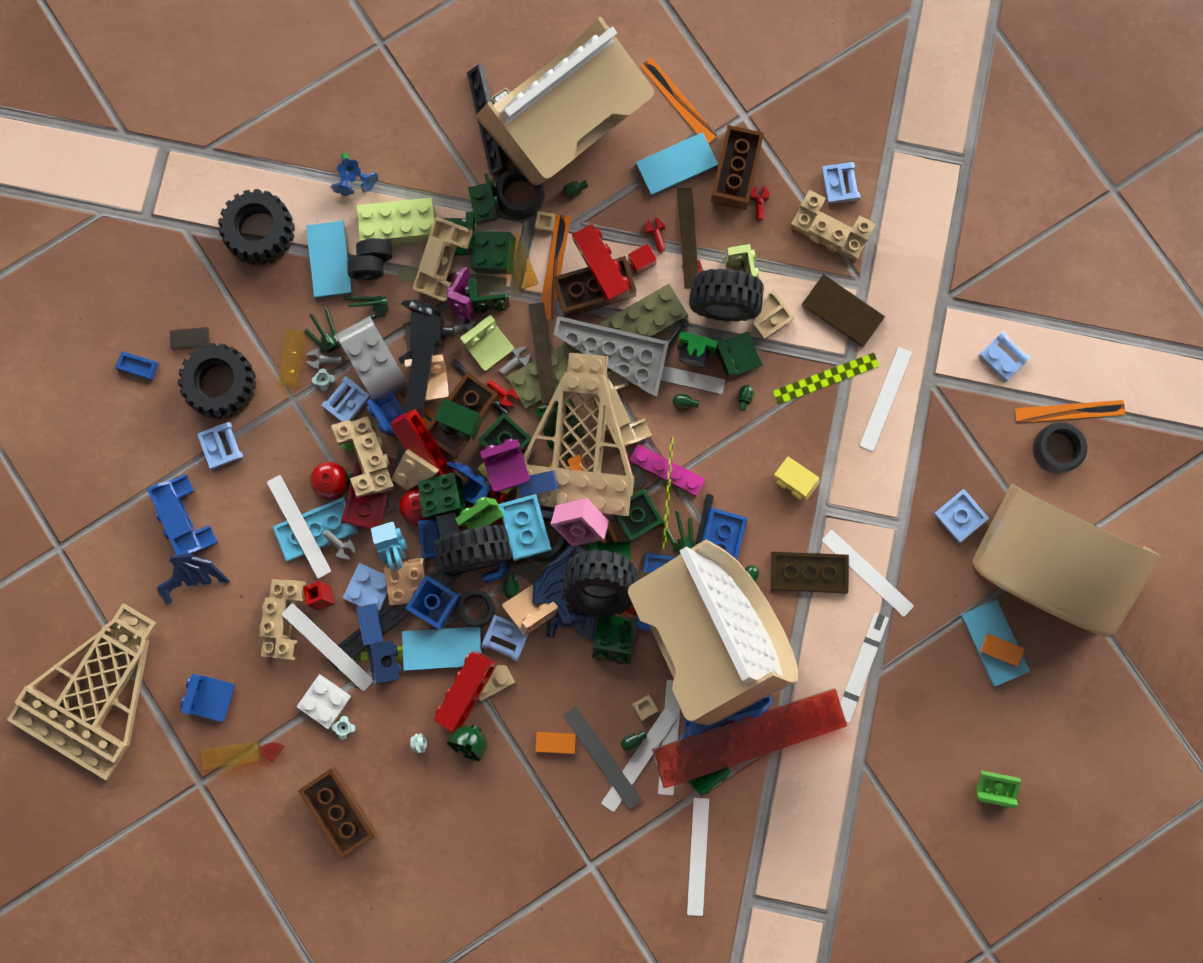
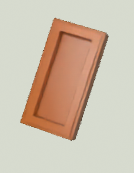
(1002, 650)
(555, 742)

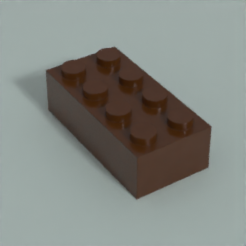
(737, 167)
(580, 292)
(472, 395)
(337, 812)

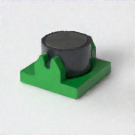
(695, 349)

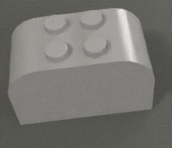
(372, 360)

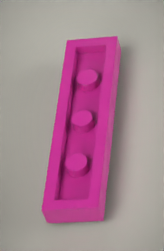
(659, 465)

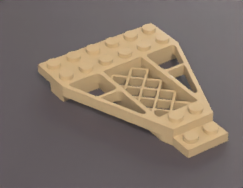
(606, 491)
(73, 734)

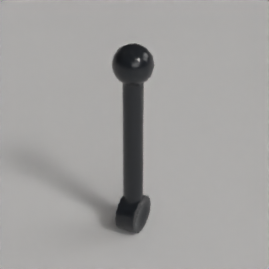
(683, 323)

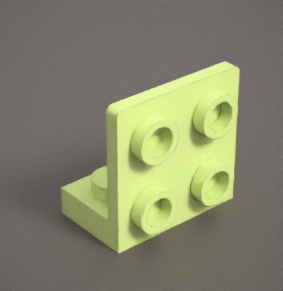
(742, 254)
(487, 343)

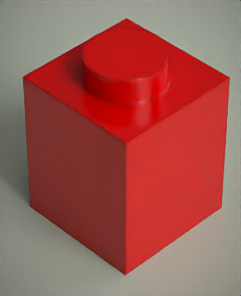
(641, 259)
(318, 595)

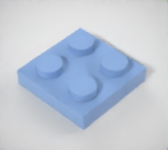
(961, 516)
(367, 587)

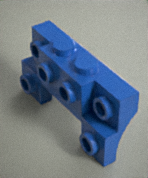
(175, 519)

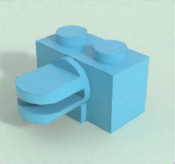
(389, 544)

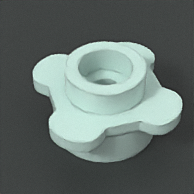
(318, 379)
(337, 727)
(418, 743)

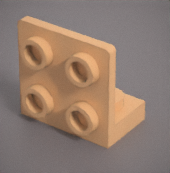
(437, 381)
(405, 581)
(526, 614)

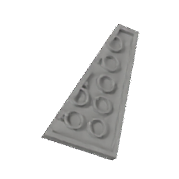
(629, 354)

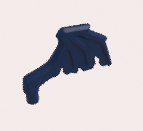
(191, 571)
(550, 589)
(586, 626)

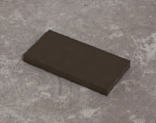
(843, 310)
(809, 572)

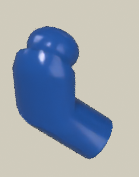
(503, 568)

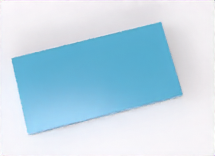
(676, 164)
(328, 259)
(318, 520)
(991, 620)
(439, 647)

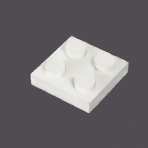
(324, 701)

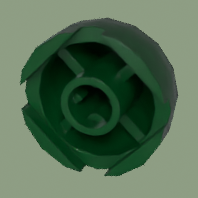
(469, 742)

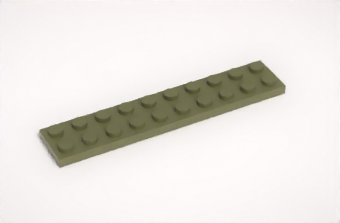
(643, 318)

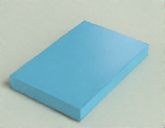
(525, 527)

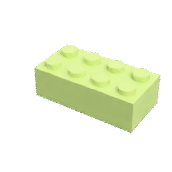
(397, 221)

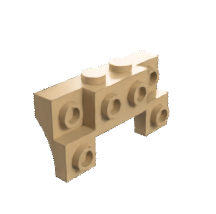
(829, 231)
(438, 257)
(630, 432)
(369, 455)
(275, 627)

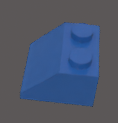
(433, 602)

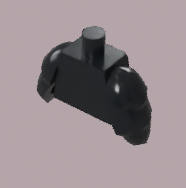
(425, 319)

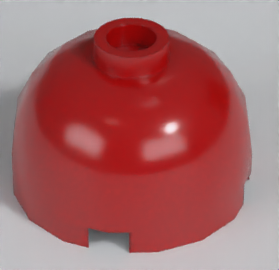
(329, 480)
(411, 508)

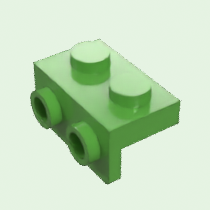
(480, 515)
(997, 789)

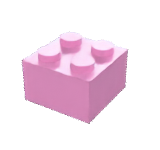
(579, 522)

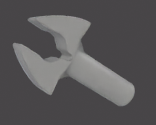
(460, 326)
(322, 359)
(515, 361)
(339, 544)

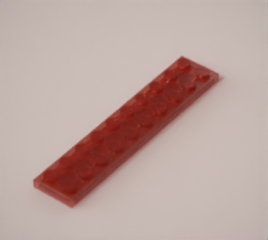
(749, 738)

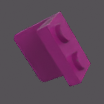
(456, 296)
(505, 465)

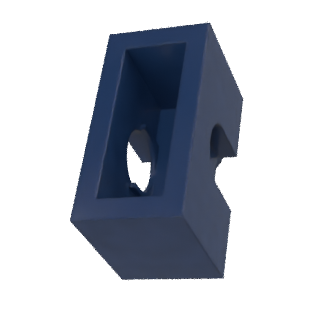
(379, 673)

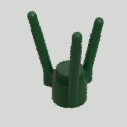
(378, 303)
(328, 341)
(683, 541)

